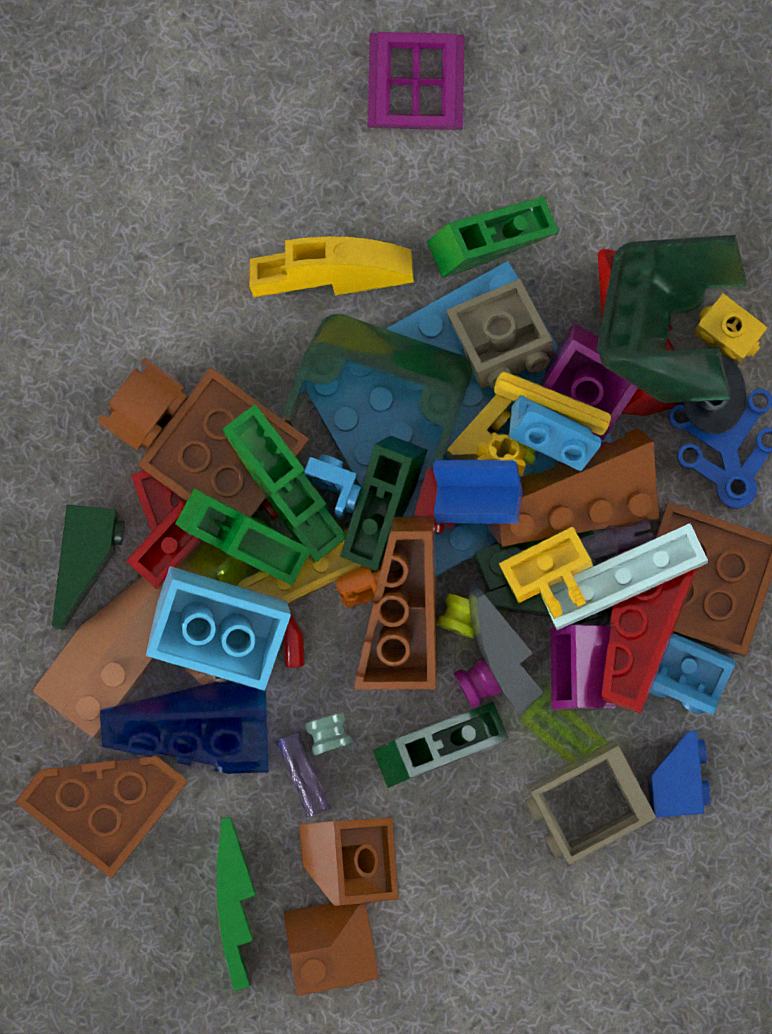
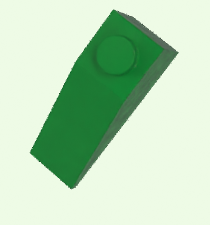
(491, 235)

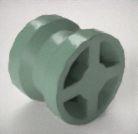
(328, 734)

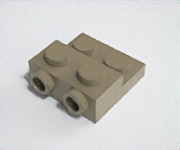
(502, 333)

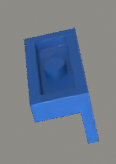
(477, 491)

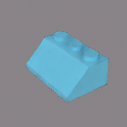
(217, 628)

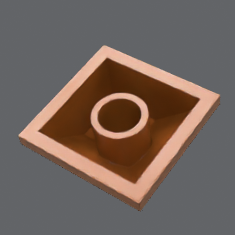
(351, 859)
(330, 947)

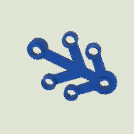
(727, 446)

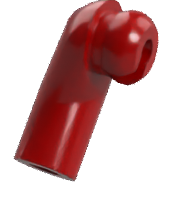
(293, 645)

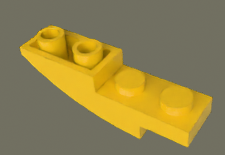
(344, 262)

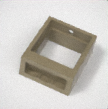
(640, 813)

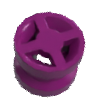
(477, 683)

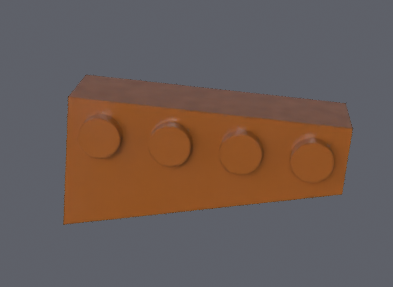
(610, 490)
(403, 619)

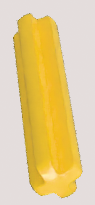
(512, 387)

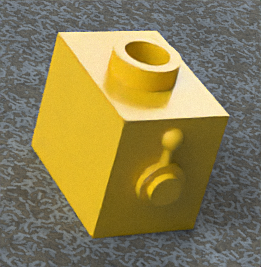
(715, 325)

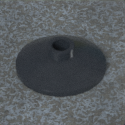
(720, 415)

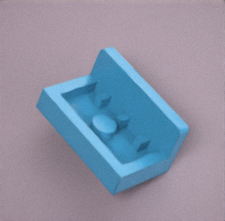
(552, 433)
(331, 475)
(692, 675)

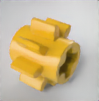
(502, 448)

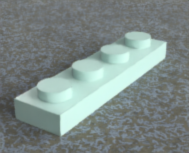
(630, 574)

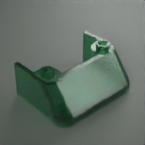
(643, 291)
(343, 338)

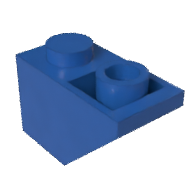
(677, 781)

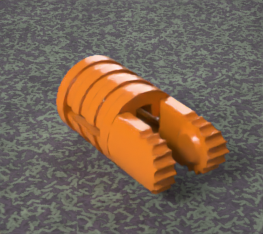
(357, 586)

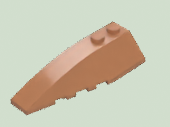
(105, 656)

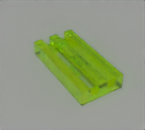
(537, 709)

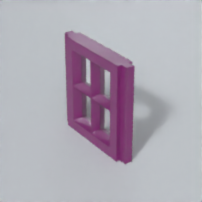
(451, 81)

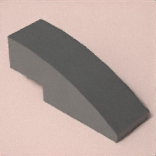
(502, 651)

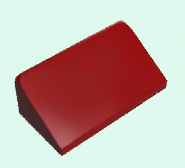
(162, 548)

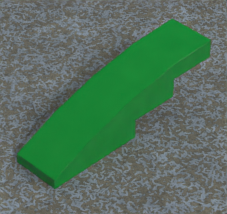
(283, 482)
(233, 885)

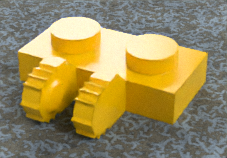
(546, 566)

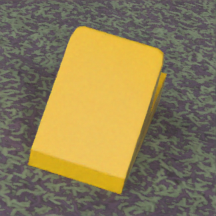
(492, 416)

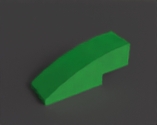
(243, 536)

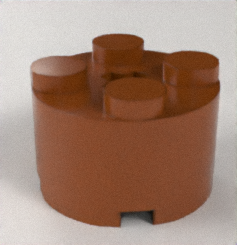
(142, 405)

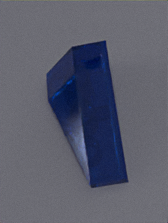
(203, 724)

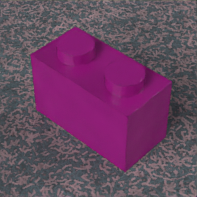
(578, 667)

